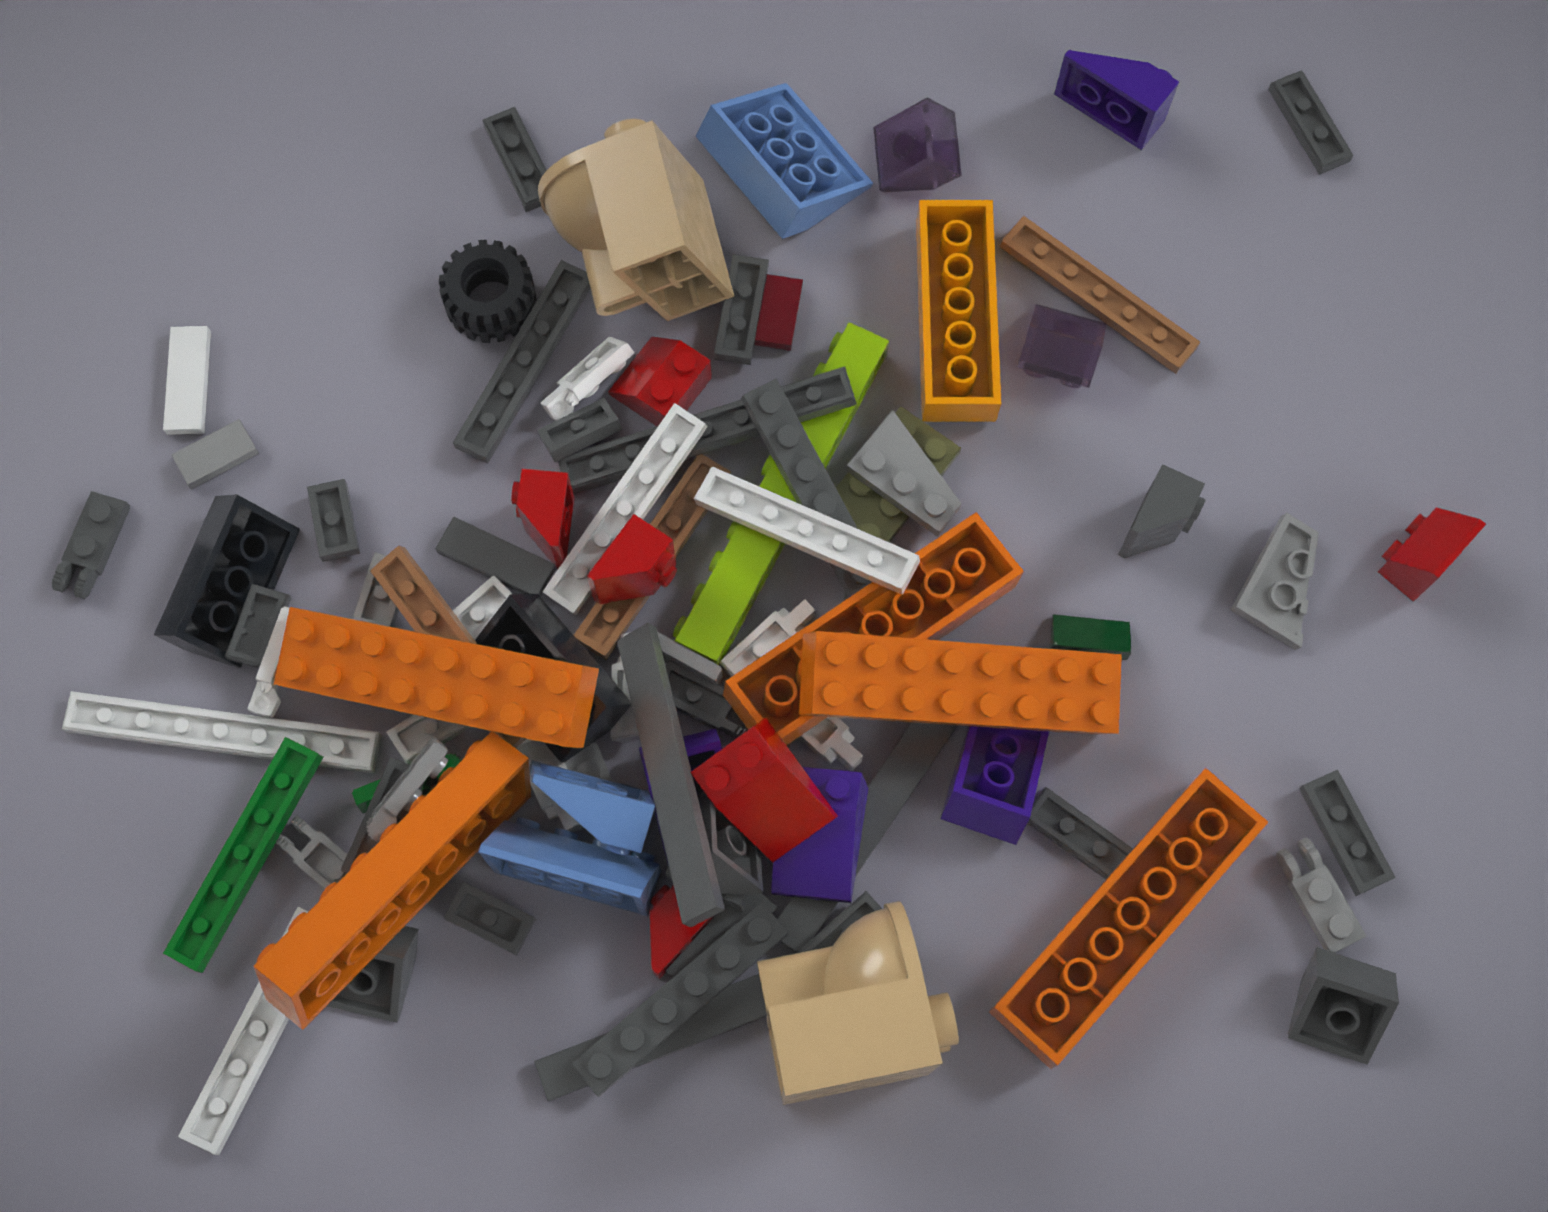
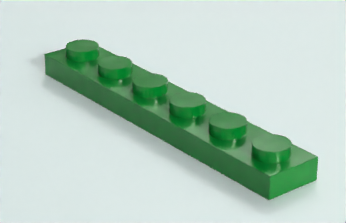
(243, 855)

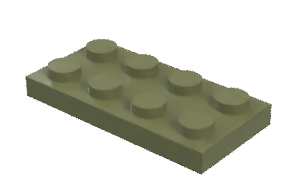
(873, 512)

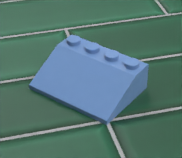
(781, 158)
(572, 865)

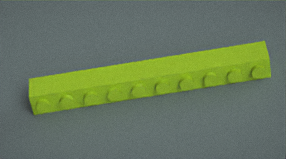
(750, 555)

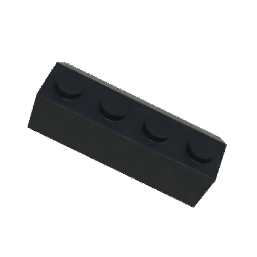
(232, 551)
(532, 628)

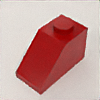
(667, 932)

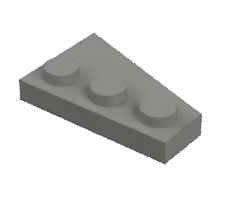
(905, 476)
(1279, 582)

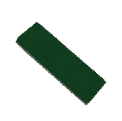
(1090, 635)

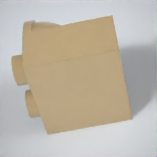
(638, 222)
(855, 1011)

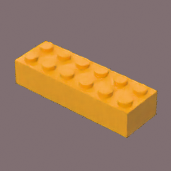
(957, 311)

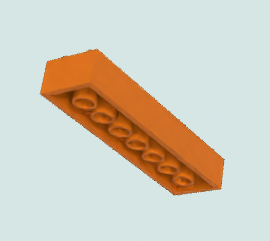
(952, 583)
(437, 677)
(959, 683)
(393, 880)
(1128, 918)

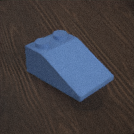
(607, 809)

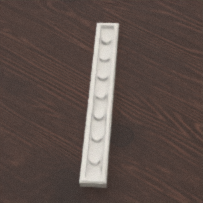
(217, 730)

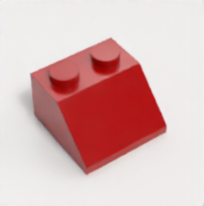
(662, 375)
(546, 509)
(1428, 550)
(633, 564)

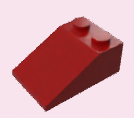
(764, 791)

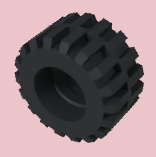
(482, 265)

